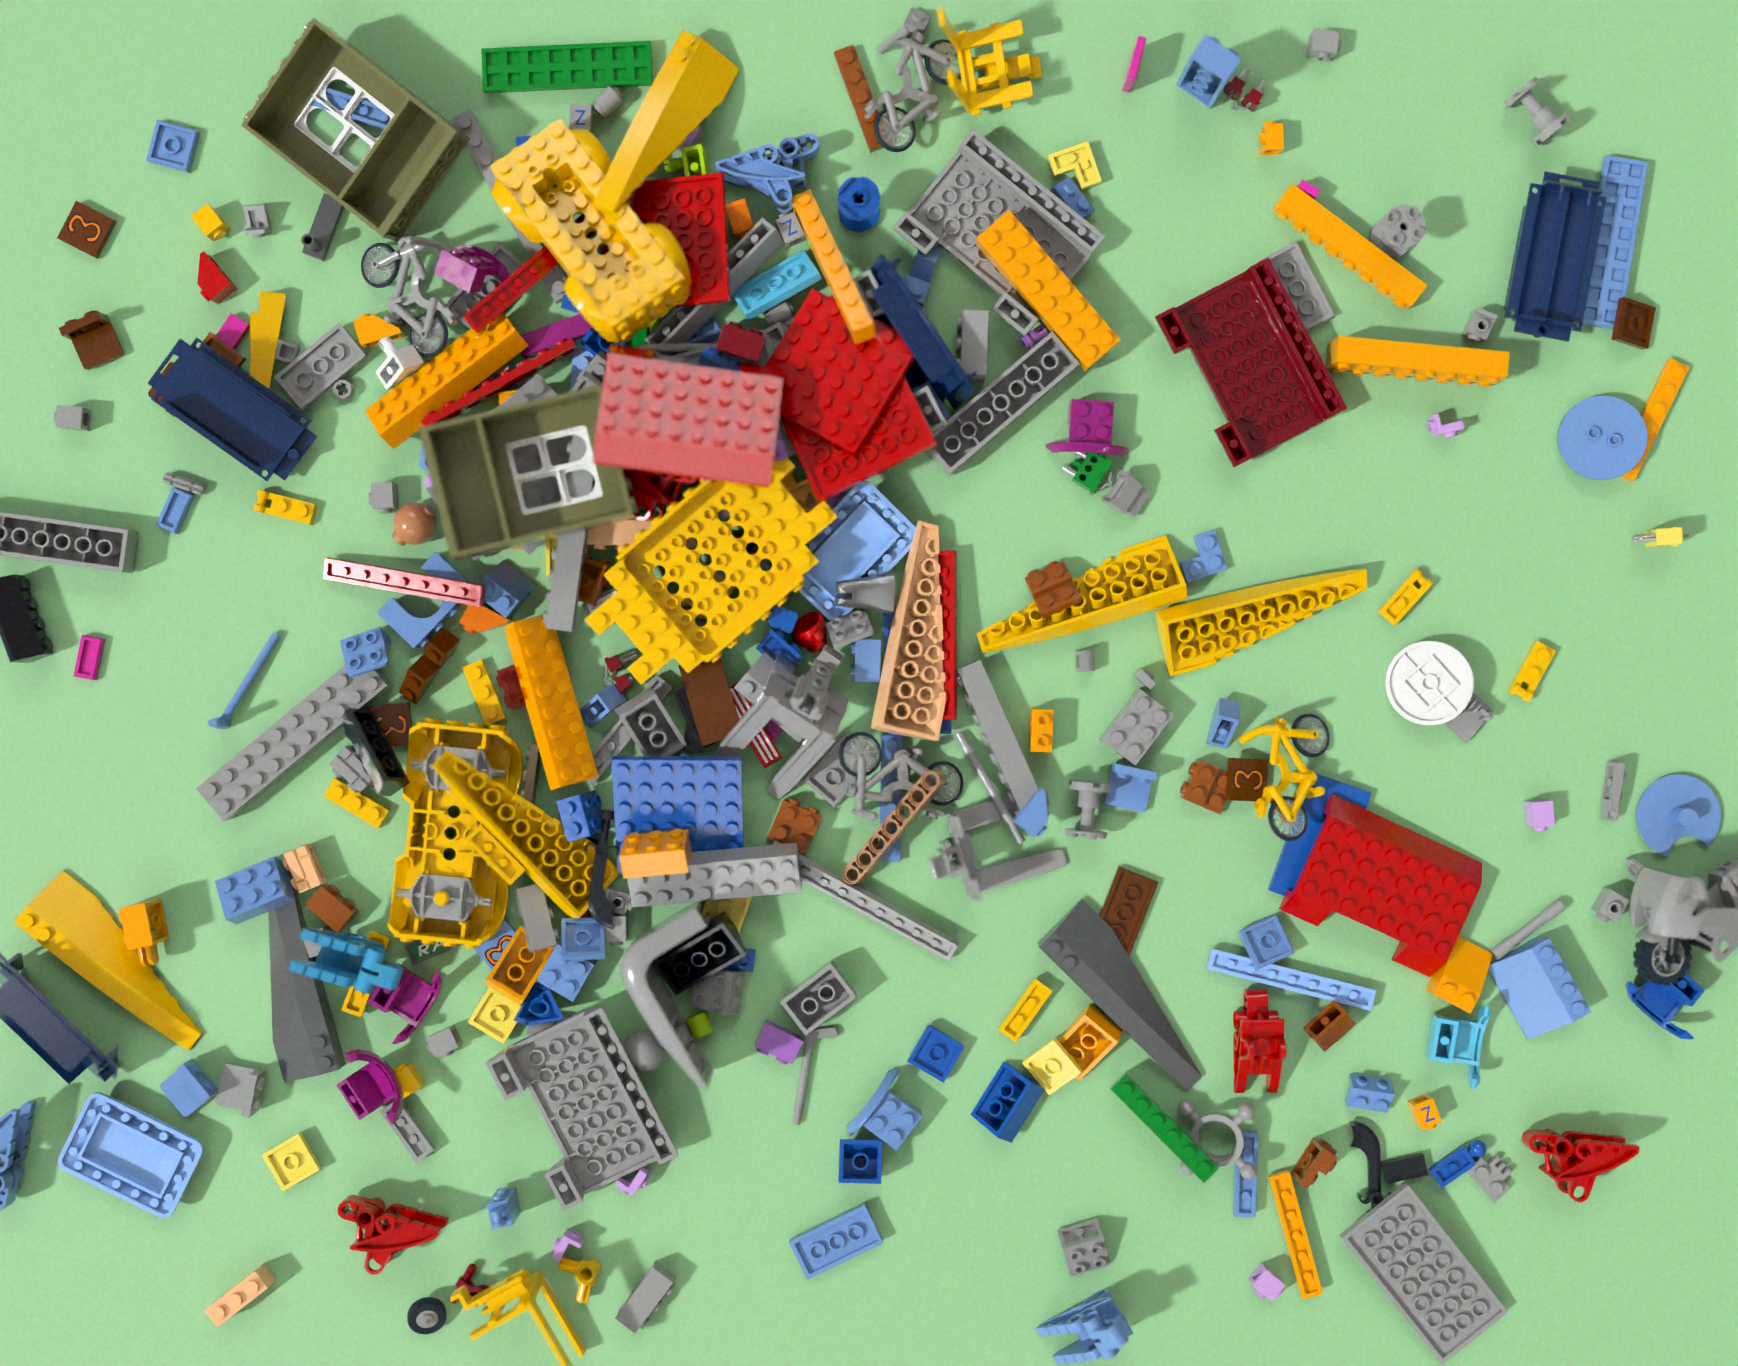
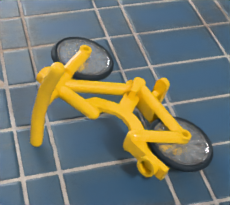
(1311, 739)

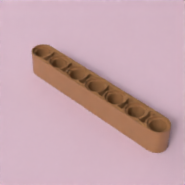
(901, 820)

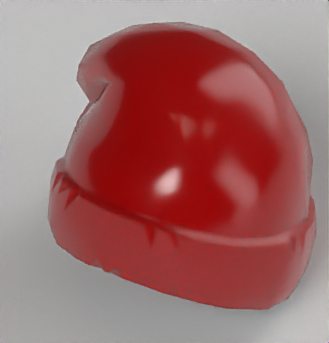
(810, 632)

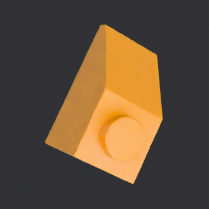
(372, 329)

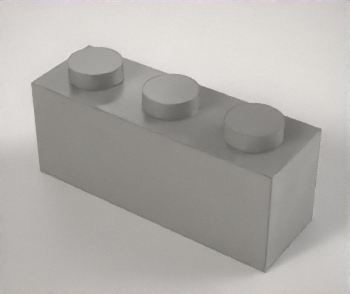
(536, 918)
(646, 1297)

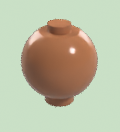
(414, 524)

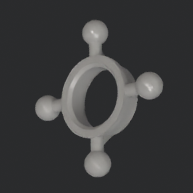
(1245, 1112)

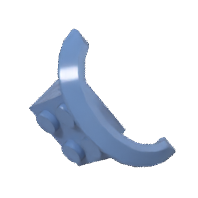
(887, 1114)

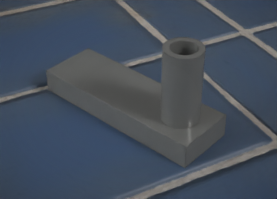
(323, 228)

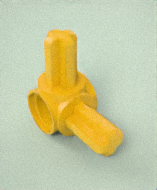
(579, 1269)

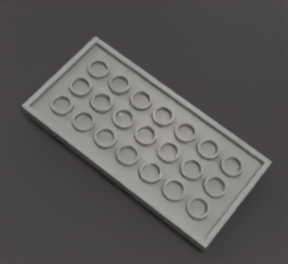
(1423, 1273)

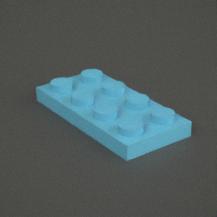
(776, 285)

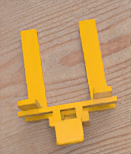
(999, 70)
(527, 1287)

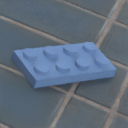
(836, 1241)

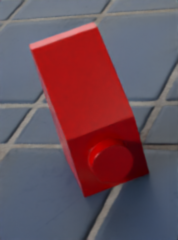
(213, 280)

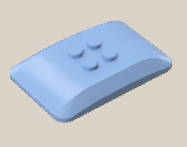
(858, 544)
(131, 1154)

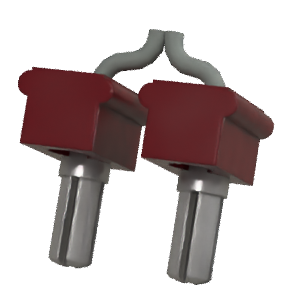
(1234, 90)
(615, 663)

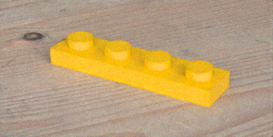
(356, 1001)

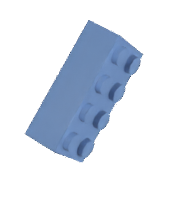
(1208, 71)

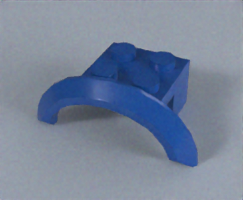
(1663, 1001)

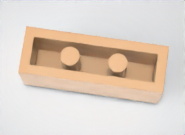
(240, 1295)

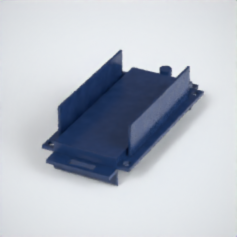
(1554, 257)
(932, 356)
(232, 410)
(47, 1029)

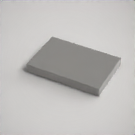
(829, 777)

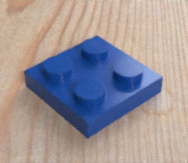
(935, 1053)

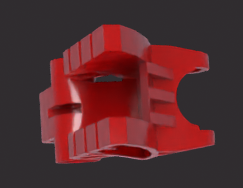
(655, 489)
(1258, 1041)
(1579, 1161)
(382, 1240)

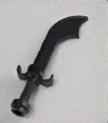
(598, 903)
(1368, 1142)

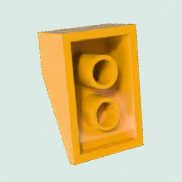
(517, 968)
(1462, 975)
(1090, 1038)

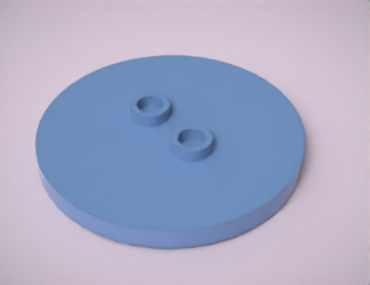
(1602, 438)

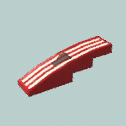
(762, 743)

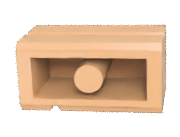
(304, 868)

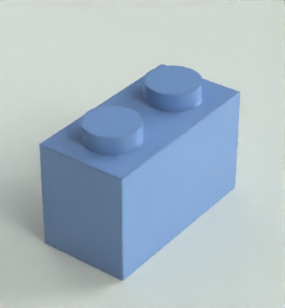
(867, 660)

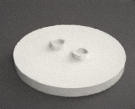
(1429, 683)

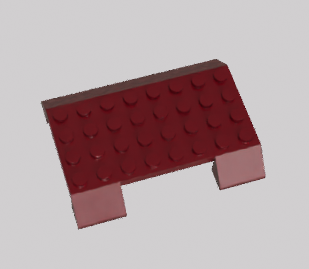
(1254, 361)

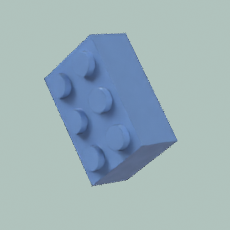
(254, 890)

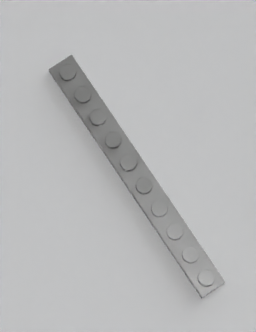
(485, 157)
(877, 909)

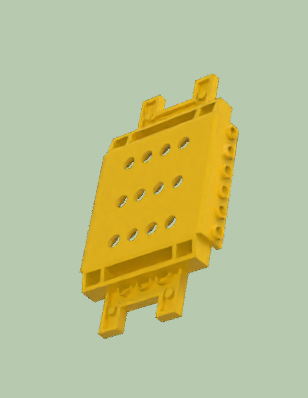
(655, 616)

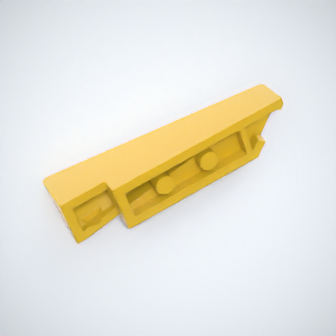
(264, 335)

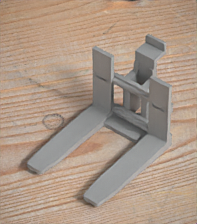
(817, 725)
(964, 859)

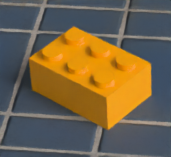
(655, 853)

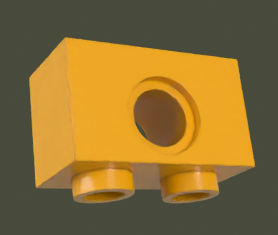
(1041, 730)

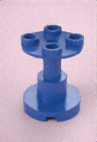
(858, 204)

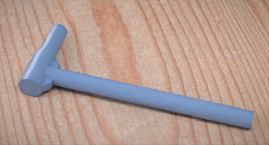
(223, 722)

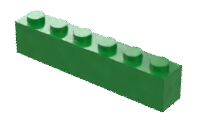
(1164, 1127)

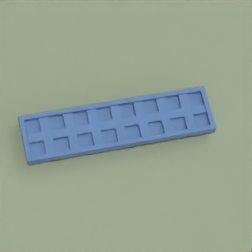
(1623, 185)

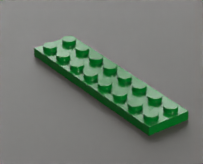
(567, 67)

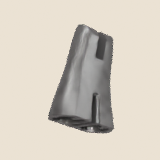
(868, 593)

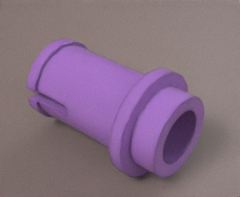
(1033, 336)

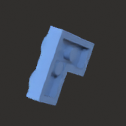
(1209, 560)

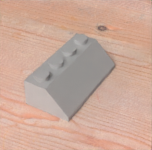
(754, 681)

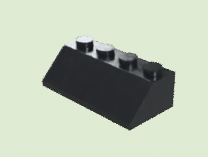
(20, 622)
(374, 751)
(717, 943)

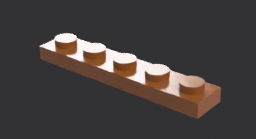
(858, 92)

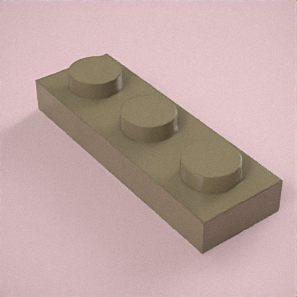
(531, 773)

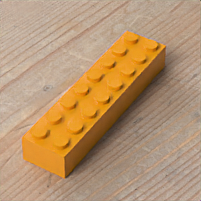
(1046, 290)
(1417, 361)
(445, 379)
(551, 702)

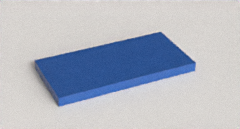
(1296, 852)

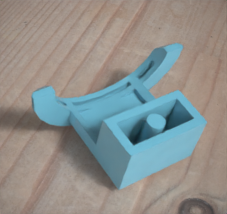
(1458, 1041)

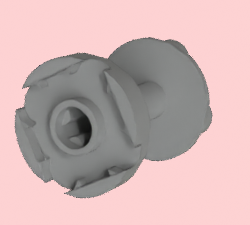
(1543, 117)
(1398, 230)
(1089, 800)

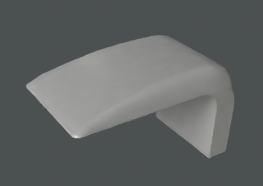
(654, 999)

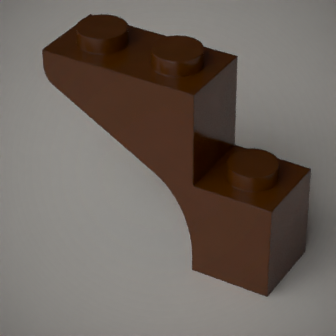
(425, 669)

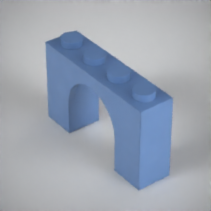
(419, 630)

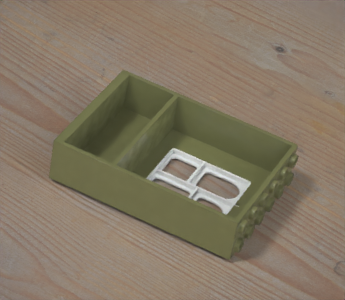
(401, 163)
(482, 491)

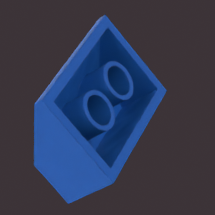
(1007, 1102)

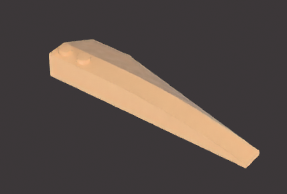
(912, 674)

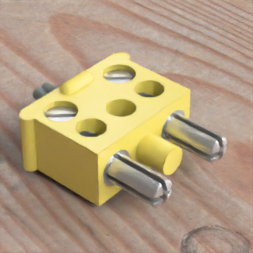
(1662, 537)

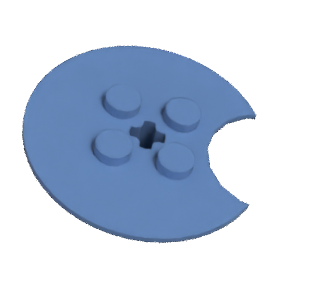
(1677, 809)

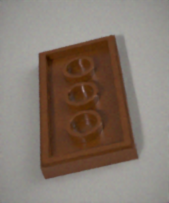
(710, 701)
(1127, 905)

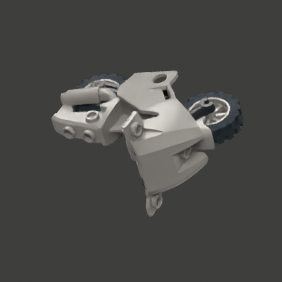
(1681, 916)

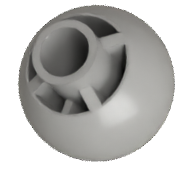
(644, 1051)

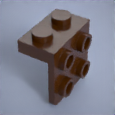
(93, 339)

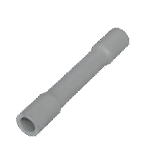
(1546, 915)

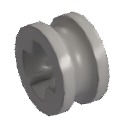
(349, 386)

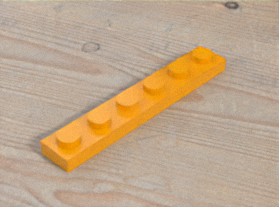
(1659, 405)
(1295, 1234)

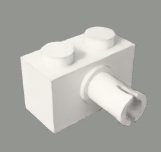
(399, 363)

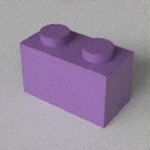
(779, 1042)

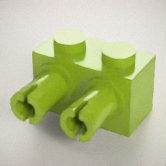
(693, 161)

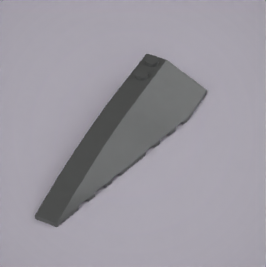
(1099, 965)
(301, 1013)

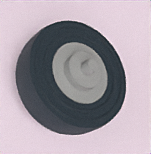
(426, 1315)

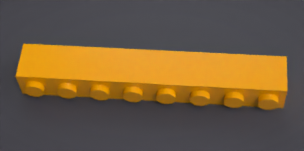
(1349, 247)
(833, 267)

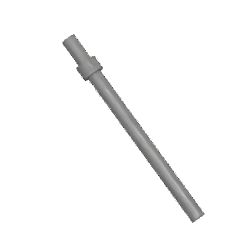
(969, 751)

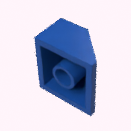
(860, 1161)

